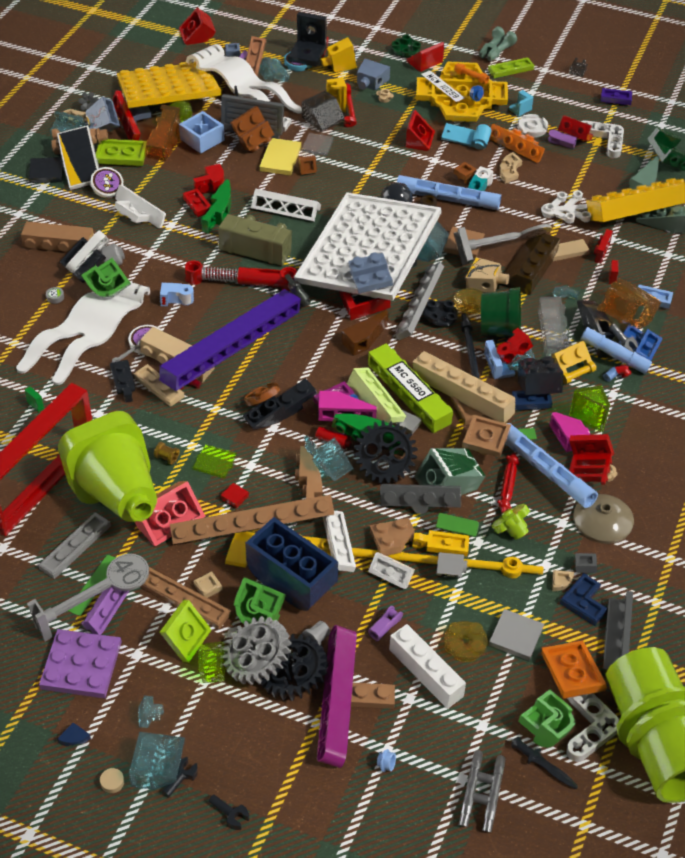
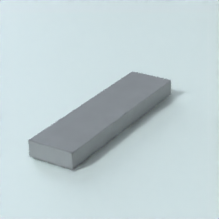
(74, 545)

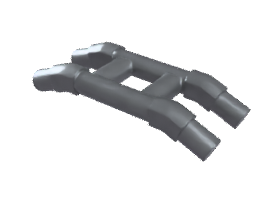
(471, 796)

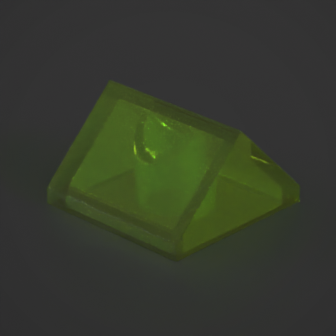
(590, 407)

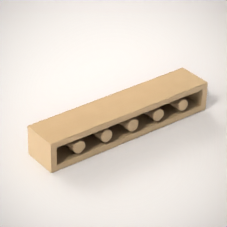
(465, 387)

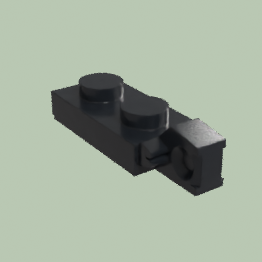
(123, 379)

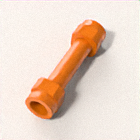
(482, 78)

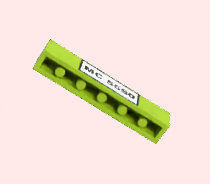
(410, 388)

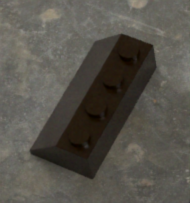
(532, 262)

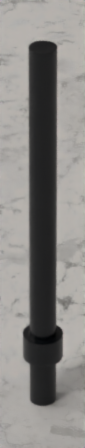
(466, 327)

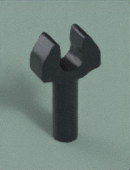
(182, 774)
(231, 812)

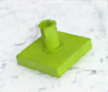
(185, 631)

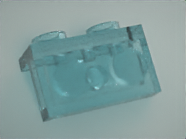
(273, 69)
(67, 122)

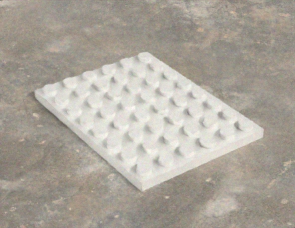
(363, 227)

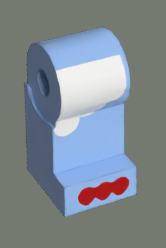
(176, 293)

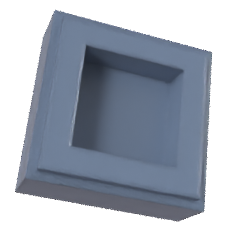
(232, 49)

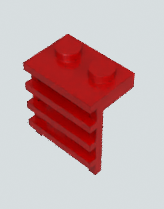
(591, 455)

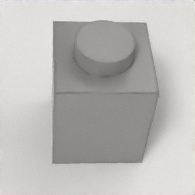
(451, 565)

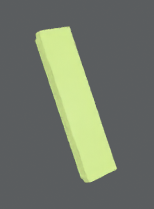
(371, 391)

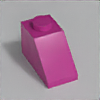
(564, 426)

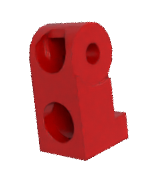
(517, 344)

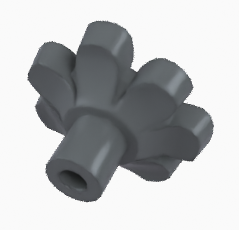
(83, 101)

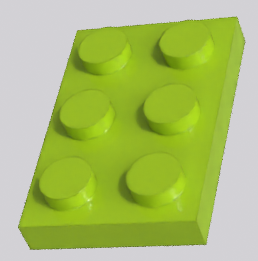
(121, 152)

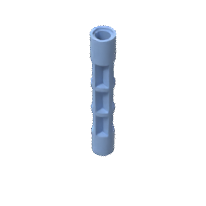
(452, 193)
(551, 468)

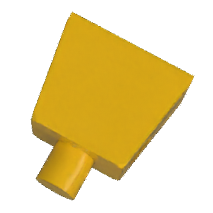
(340, 56)

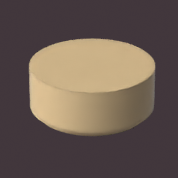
(112, 780)

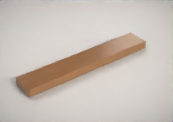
(175, 593)

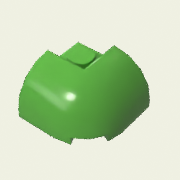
(106, 279)
(257, 600)
(548, 719)

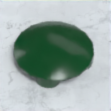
(406, 46)

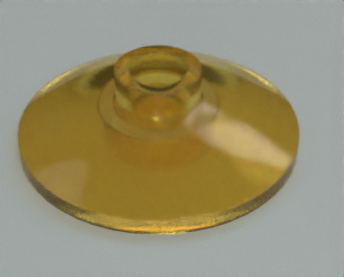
(468, 301)

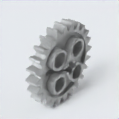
(256, 650)

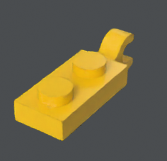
(442, 542)

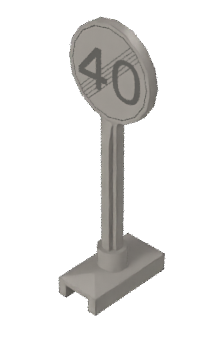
(465, 246)
(123, 573)

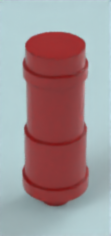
(327, 435)

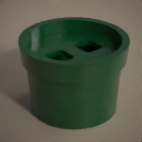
(501, 313)

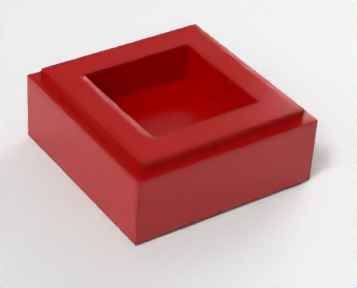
(613, 272)
(234, 495)

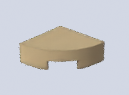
(561, 580)

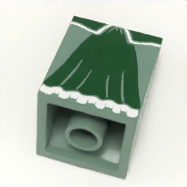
(450, 468)

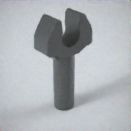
(629, 343)

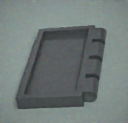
(236, 106)

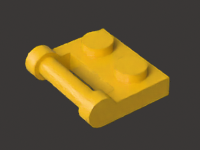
(571, 356)

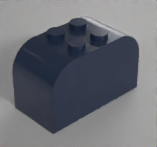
(290, 564)

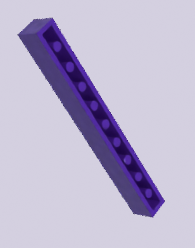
(229, 340)

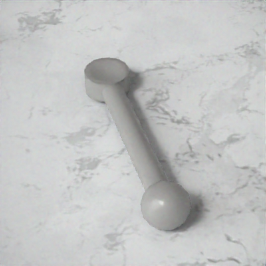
(126, 353)

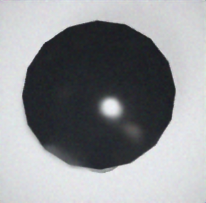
(440, 312)

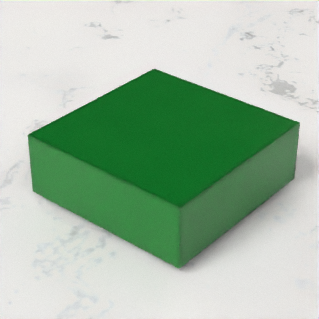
(34, 399)

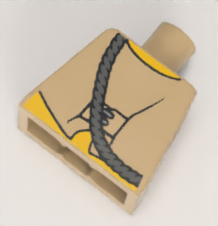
(485, 275)

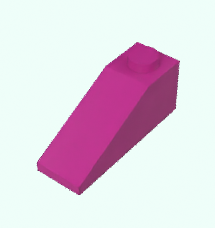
(339, 403)

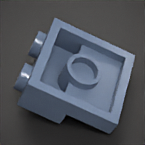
(370, 272)

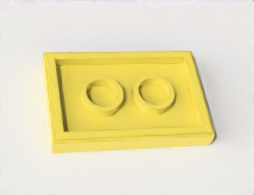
(280, 156)

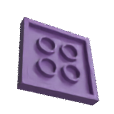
(80, 663)

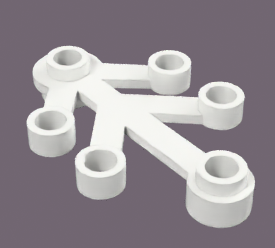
(553, 209)

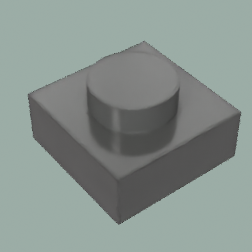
(585, 563)

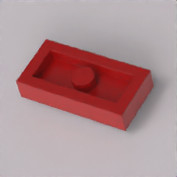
(196, 202)
(604, 243)

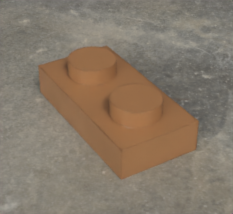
(373, 695)

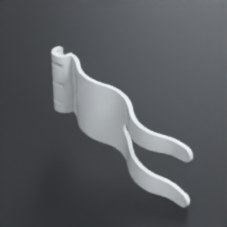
(239, 73)
(91, 316)

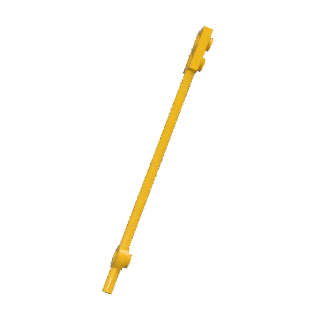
(505, 566)

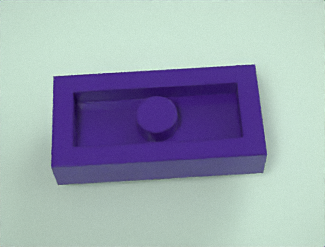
(616, 96)

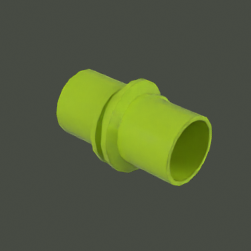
(652, 717)

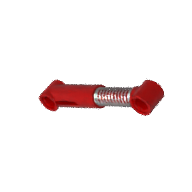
(196, 273)

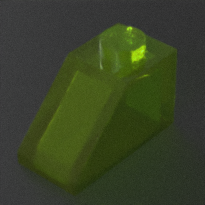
(211, 662)

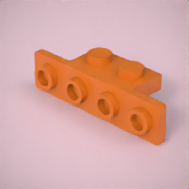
(517, 142)

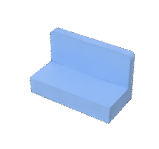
(497, 368)

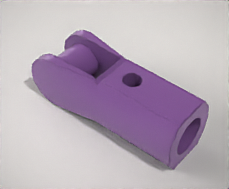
(562, 139)
(384, 624)

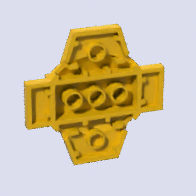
(467, 108)

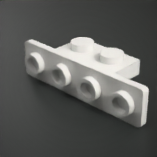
(137, 208)

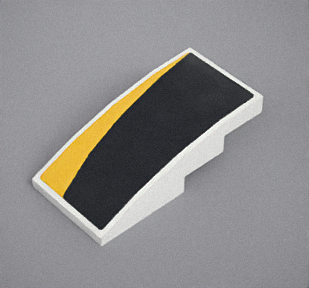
(78, 156)

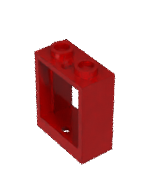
(362, 309)

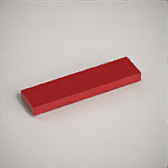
(125, 117)

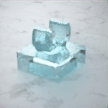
(149, 712)

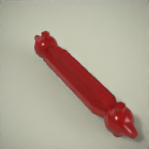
(508, 482)

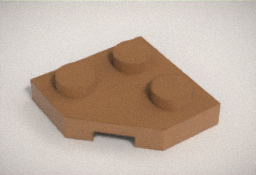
(392, 535)

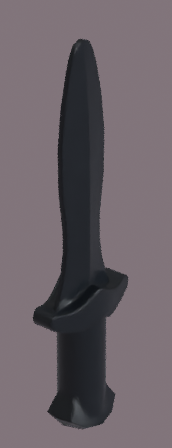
(535, 756)

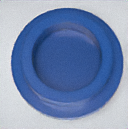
(476, 92)

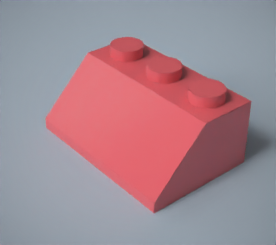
(173, 506)

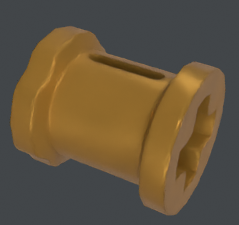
(166, 453)

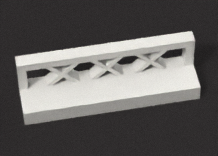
(287, 200)

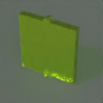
(215, 461)

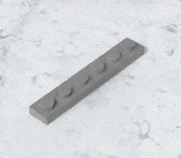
(419, 301)

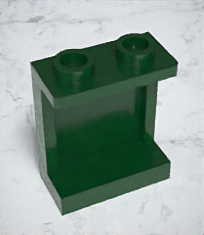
(665, 146)

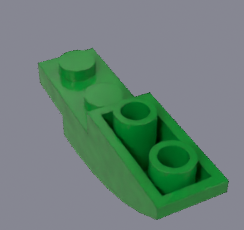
(219, 209)
(353, 425)

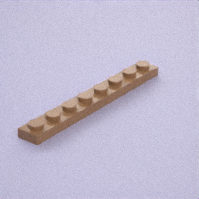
(251, 519)

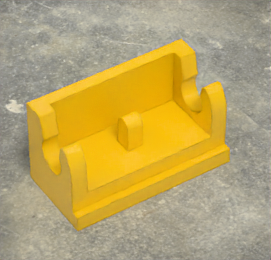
(338, 88)

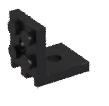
(309, 44)

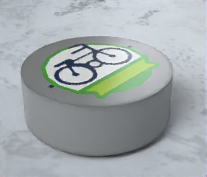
(55, 295)

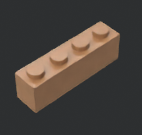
(53, 236)

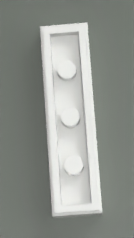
(339, 541)

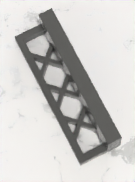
(617, 629)

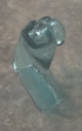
(564, 291)

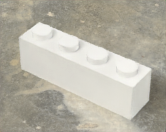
(427, 666)

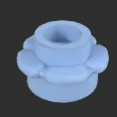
(386, 760)

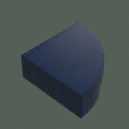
(73, 735)

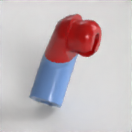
(614, 371)

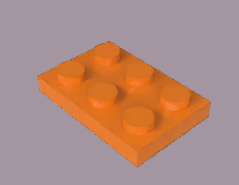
(573, 669)

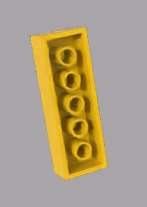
(636, 200)

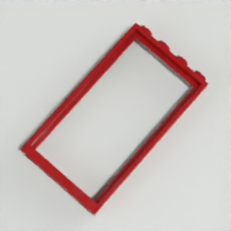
(71, 399)

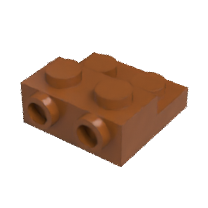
(252, 129)

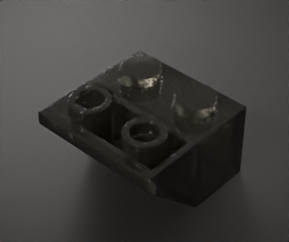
(322, 111)

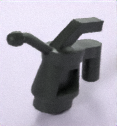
(296, 289)

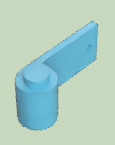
(473, 138)

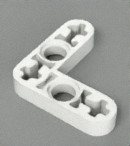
(609, 132)
(96, 242)
(597, 725)

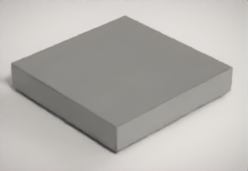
(516, 634)

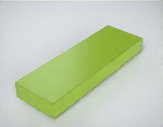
(511, 67)

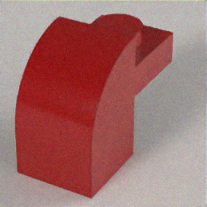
(211, 181)

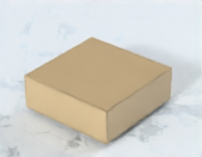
(208, 585)

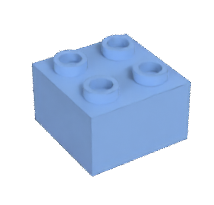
(201, 132)

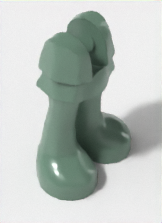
(498, 38)

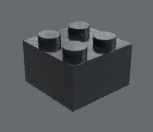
(540, 376)

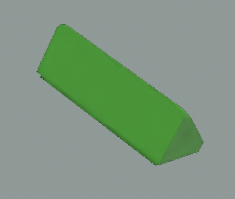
(457, 524)

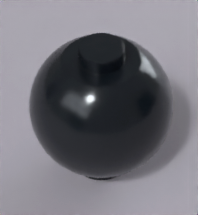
(398, 192)

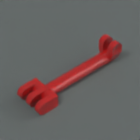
(349, 121)

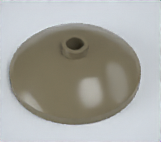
(605, 521)

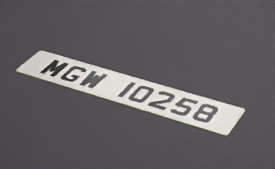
(443, 86)

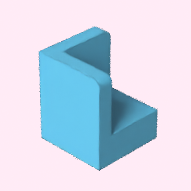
(523, 103)

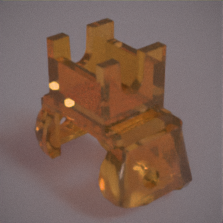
(623, 301)

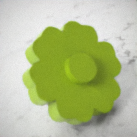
(513, 522)

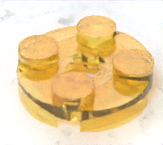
(468, 630)

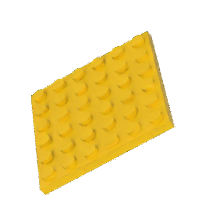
(166, 84)

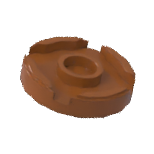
(261, 394)

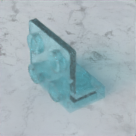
(329, 458)

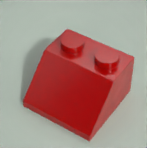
(197, 28)

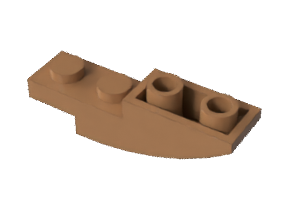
(308, 475)

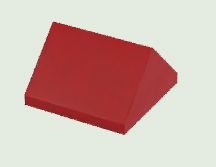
(428, 57)
(419, 133)

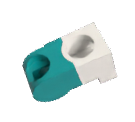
(479, 182)

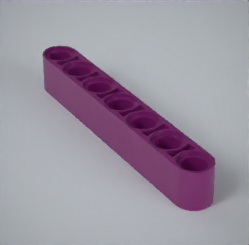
(337, 697)

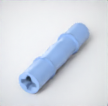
(616, 350)

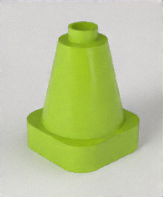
(110, 465)

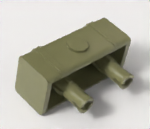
(255, 239)

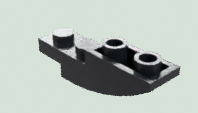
(596, 321)
(282, 407)

